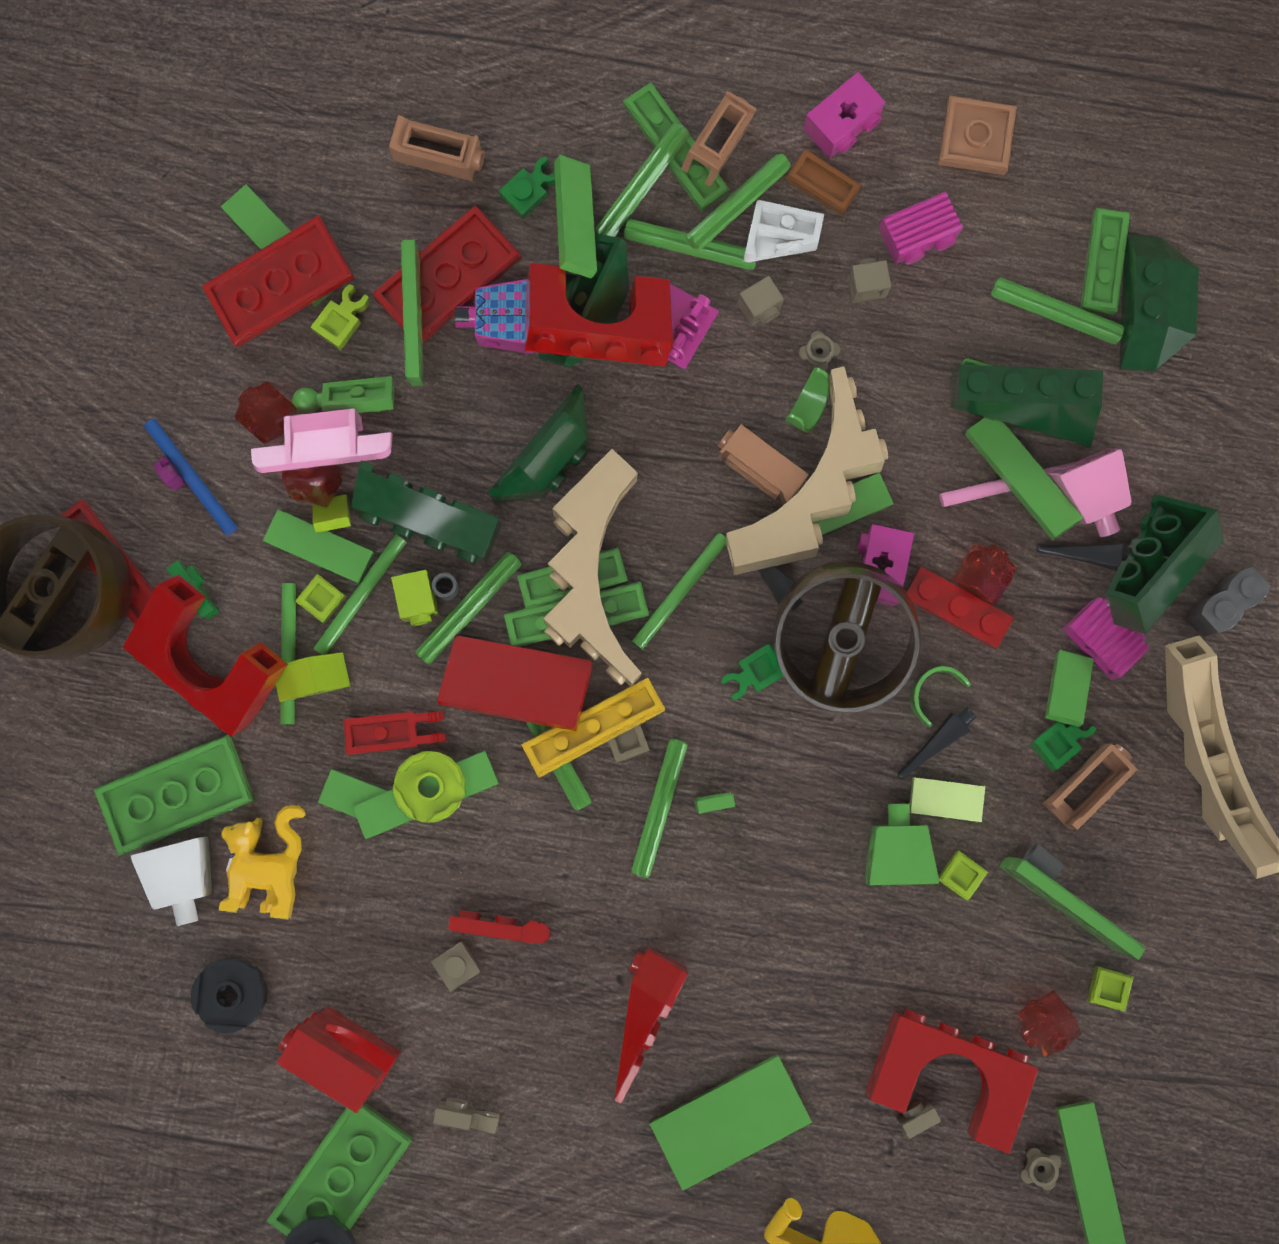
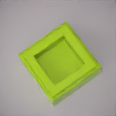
(334, 516)
(320, 598)
(962, 875)
(1110, 988)

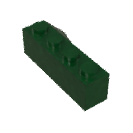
(1039, 399)
(424, 515)
(1162, 560)

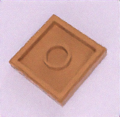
(977, 135)

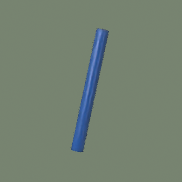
(190, 477)

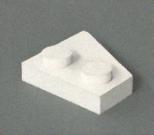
(781, 231)

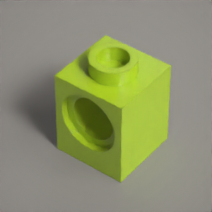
(415, 597)

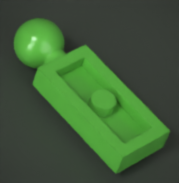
(361, 394)

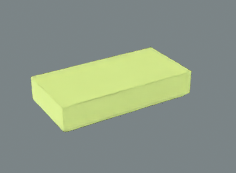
(947, 799)

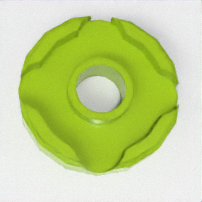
(408, 780)

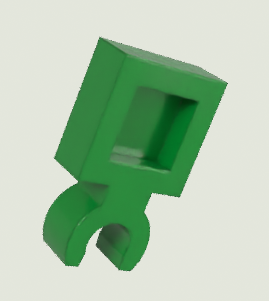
(527, 191)
(195, 578)
(758, 670)
(1059, 744)

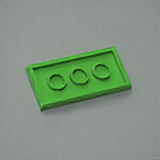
(174, 795)
(1072, 907)
(730, 1122)
(343, 1170)

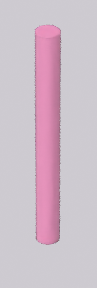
(981, 490)

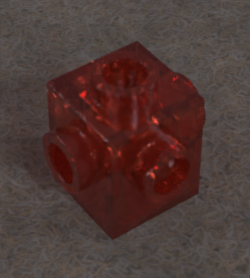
(263, 411)
(312, 484)
(985, 572)
(1048, 1024)

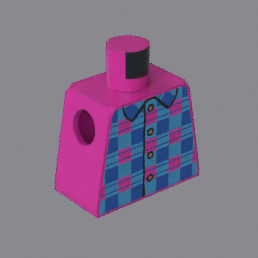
(497, 316)

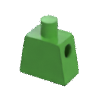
(900, 852)

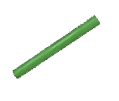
(679, 591)
(360, 595)
(288, 644)

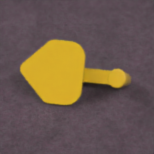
(839, 1228)

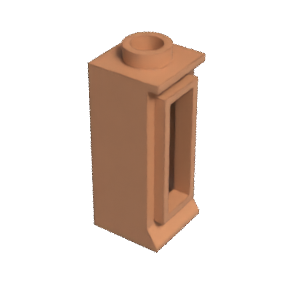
(736, 111)
(462, 167)
(761, 464)
(1117, 761)

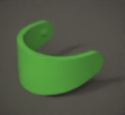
(811, 402)
(914, 692)

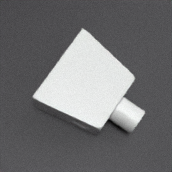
(176, 876)

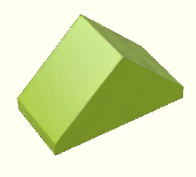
(313, 676)

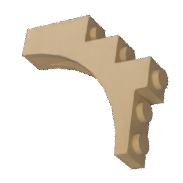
(789, 532)
(580, 614)
(1211, 757)

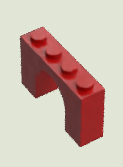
(559, 330)
(162, 647)
(337, 1057)
(1003, 1076)

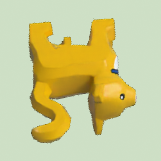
(260, 870)

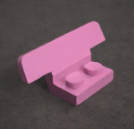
(322, 441)

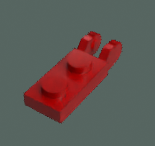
(389, 732)
(502, 928)

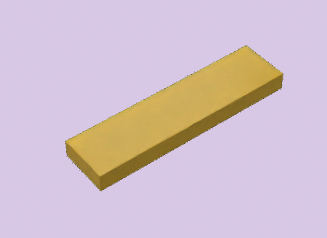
(595, 727)

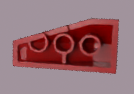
(651, 996)

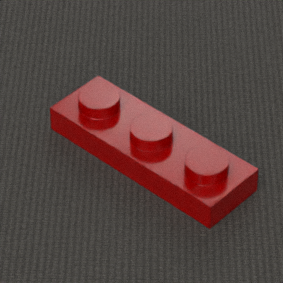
(958, 608)

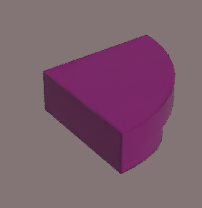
(168, 473)

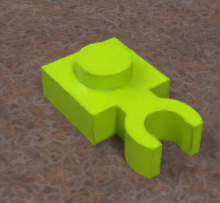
(339, 322)

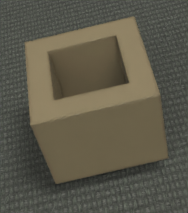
(869, 280)
(760, 302)

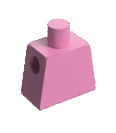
(1096, 488)

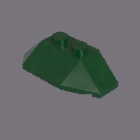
(597, 297)
(1156, 303)
(548, 454)

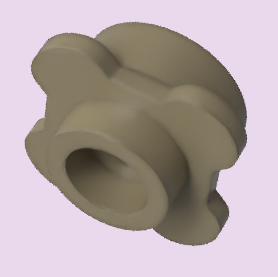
(819, 341)
(1048, 1176)

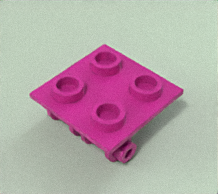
(689, 324)

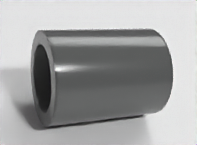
(438, 579)
(1044, 861)

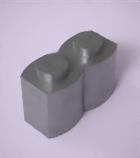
(1228, 602)

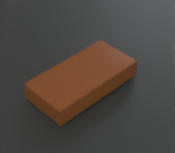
(823, 182)

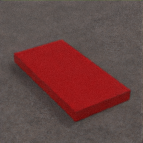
(451, 268)
(278, 281)
(515, 683)

